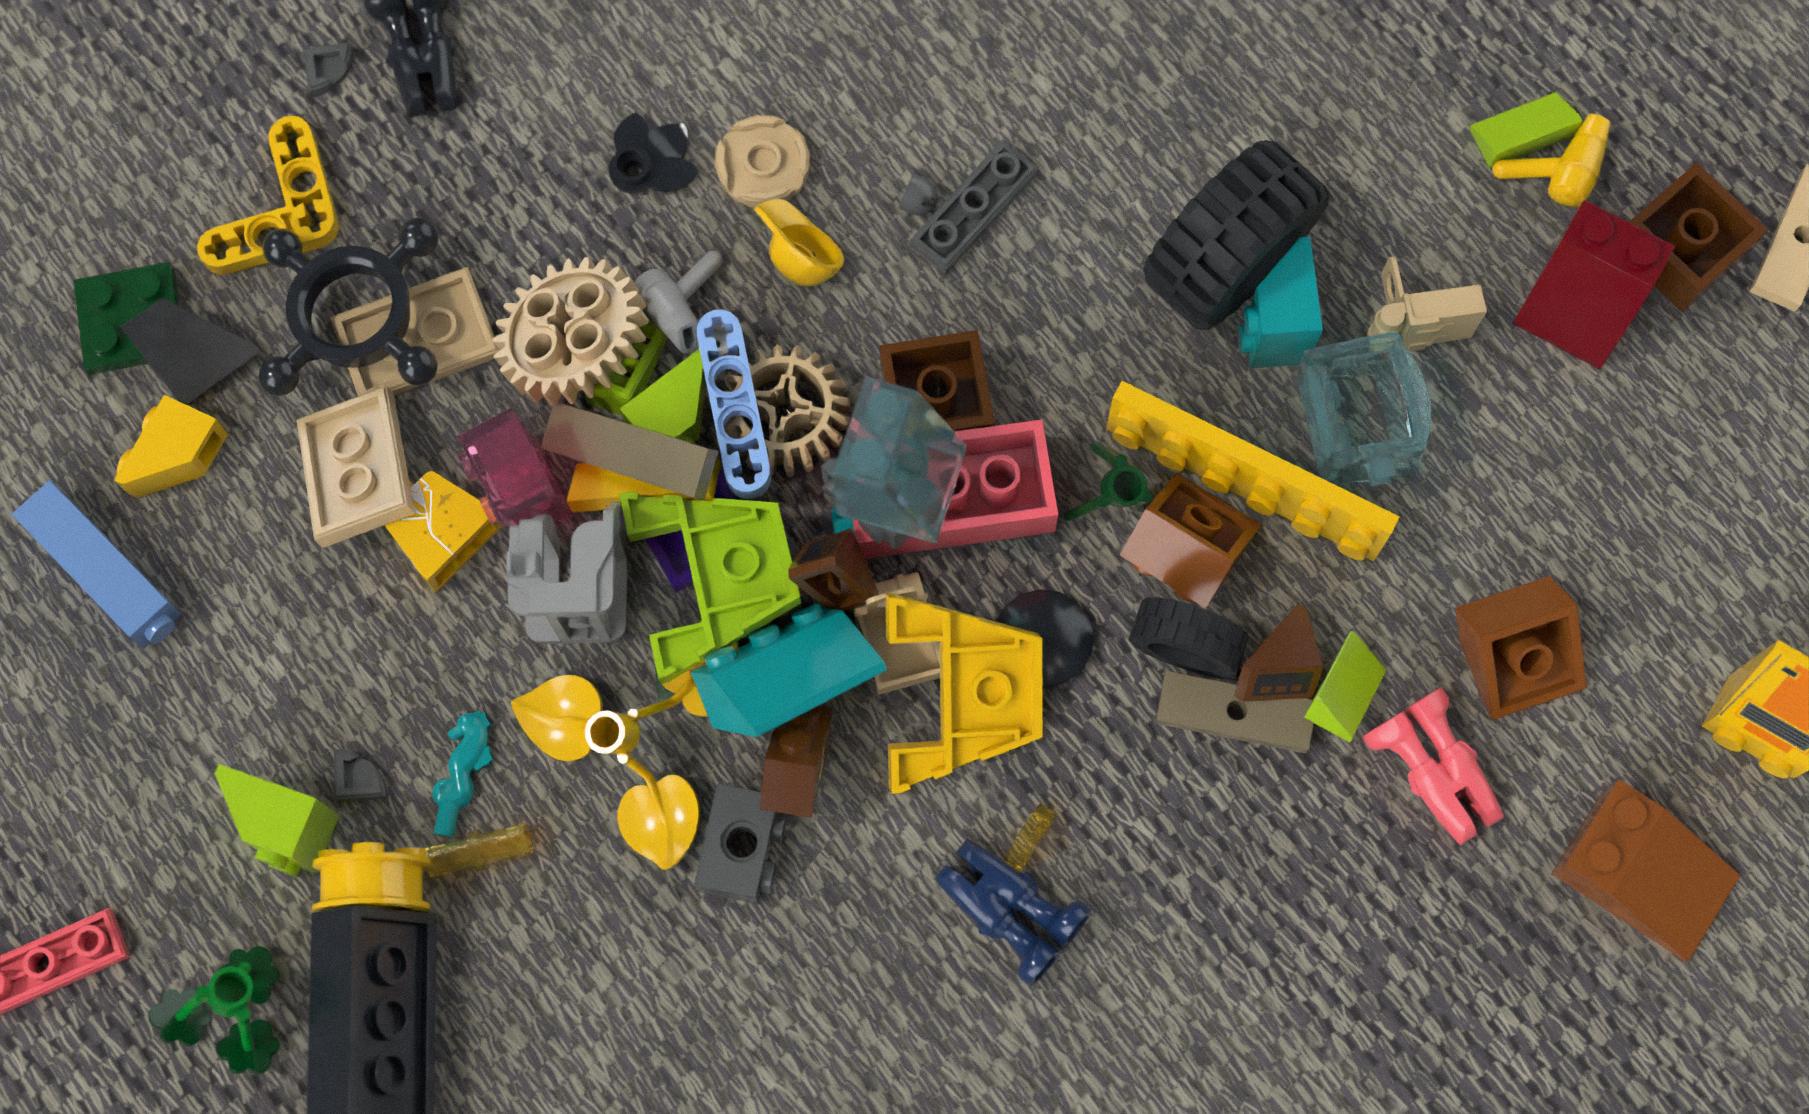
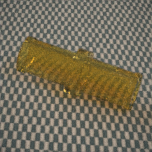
(479, 850)

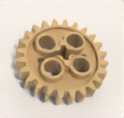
(570, 331)

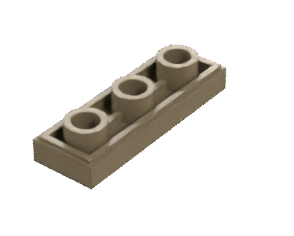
(1202, 707)

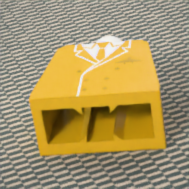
(444, 529)

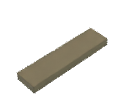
(629, 450)

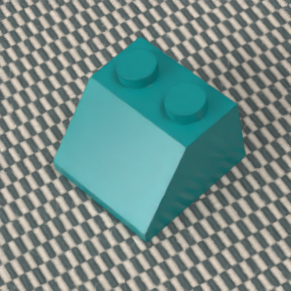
(1283, 312)

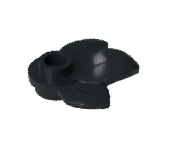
(656, 152)

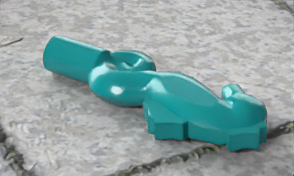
(470, 754)

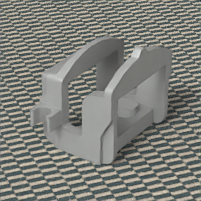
(593, 600)

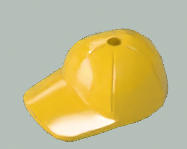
(795, 241)

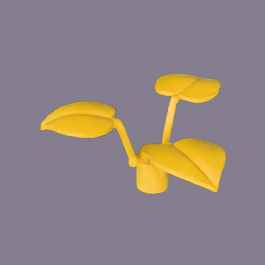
(568, 722)

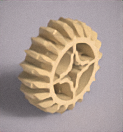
(804, 415)

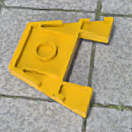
(985, 689)

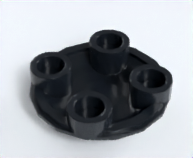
(1063, 629)

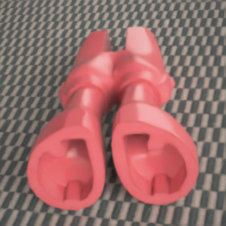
(1440, 782)

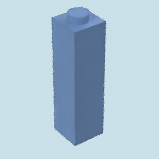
(97, 565)

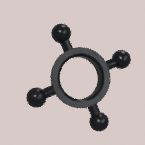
(284, 249)

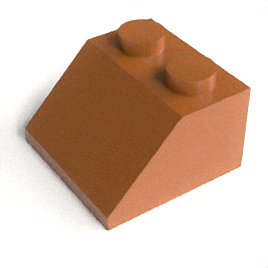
(1189, 540)
(1523, 646)

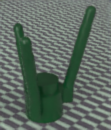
(1119, 486)

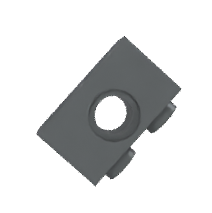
(719, 871)

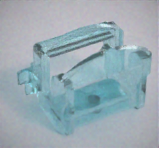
(1403, 401)

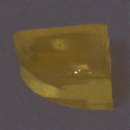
(1029, 837)

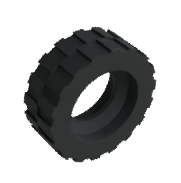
(1189, 637)

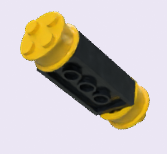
(372, 984)

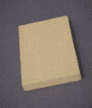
(443, 318)
(354, 467)

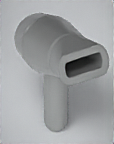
(668, 300)

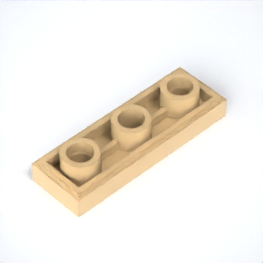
(1785, 267)

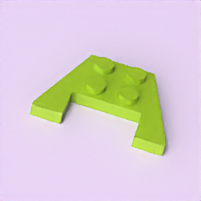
(736, 568)

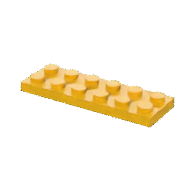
(1249, 471)

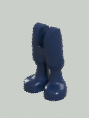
(995, 898)

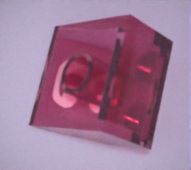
(512, 472)

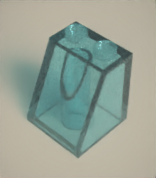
(897, 462)

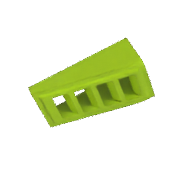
(625, 388)

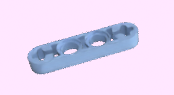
(734, 403)

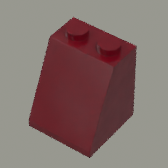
(1593, 284)

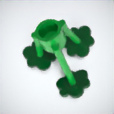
(229, 995)

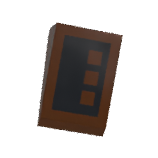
(834, 572)
(1285, 663)

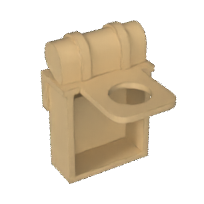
(1428, 315)
(905, 662)

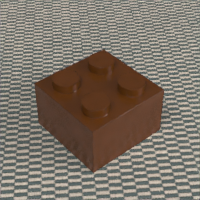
(1708, 234)
(946, 374)

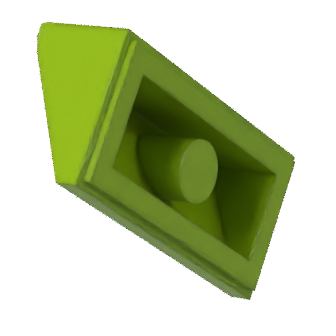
(1525, 128)
(1346, 689)

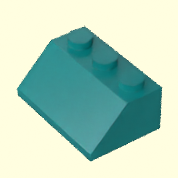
(785, 671)

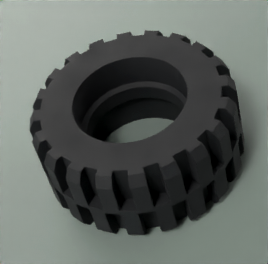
(1234, 233)

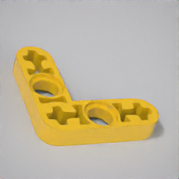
(290, 217)

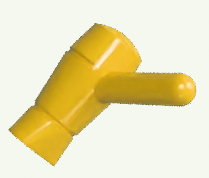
(1571, 174)

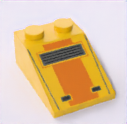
(1766, 711)

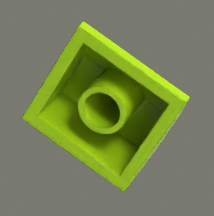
(277, 821)

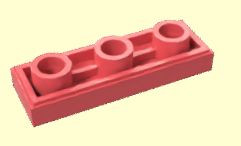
(72, 955)

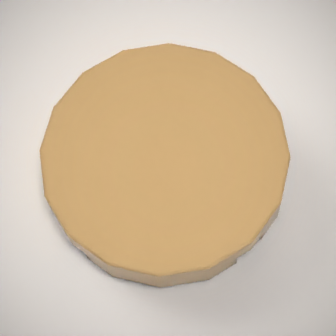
(767, 173)

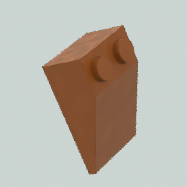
(1647, 869)

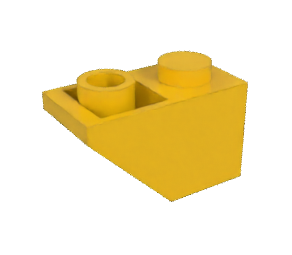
(172, 449)

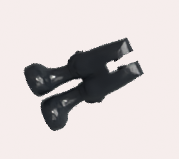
(416, 63)

